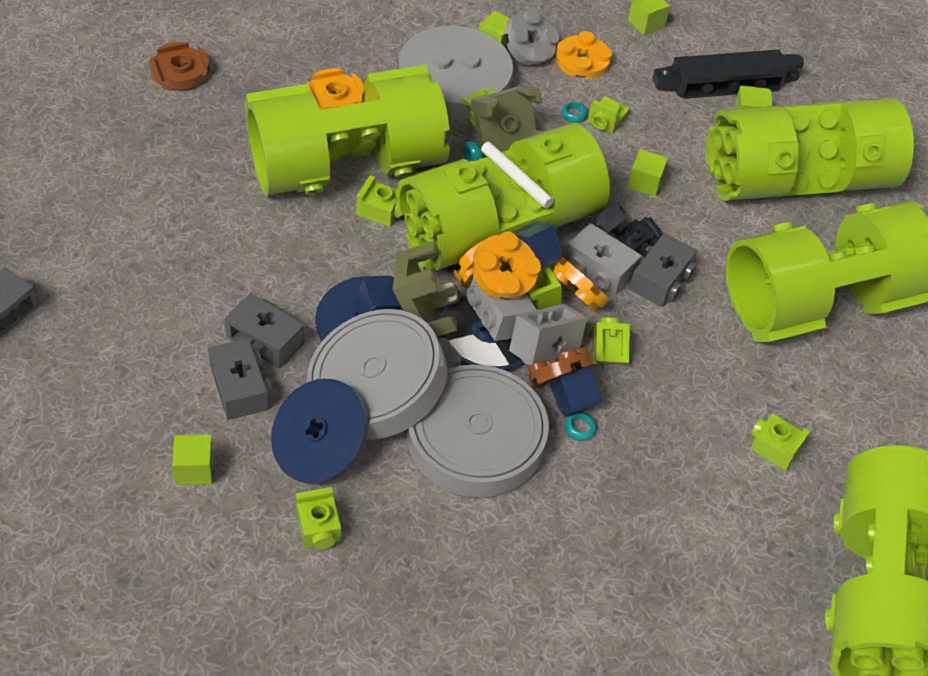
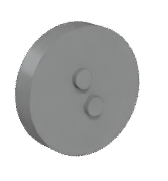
(460, 62)
(389, 362)
(481, 433)

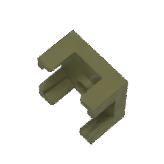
(506, 116)
(418, 291)

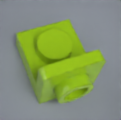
(607, 114)
(611, 341)

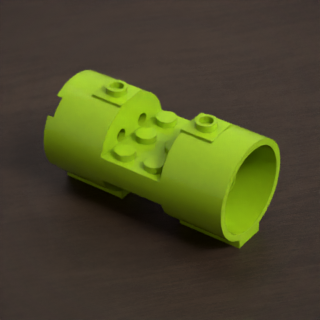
(296, 141)
(810, 148)
(477, 199)
(788, 280)
(883, 615)

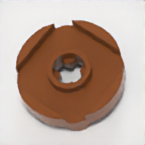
(191, 74)
(568, 362)

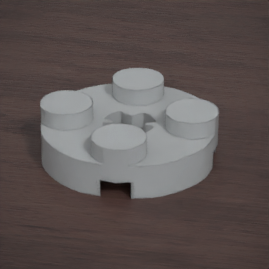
(540, 29)

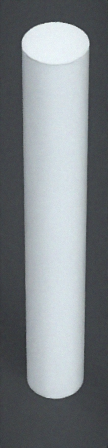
(517, 175)

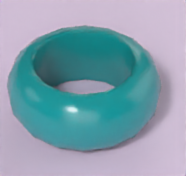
(572, 118)
(472, 151)
(577, 435)

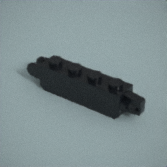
(726, 72)

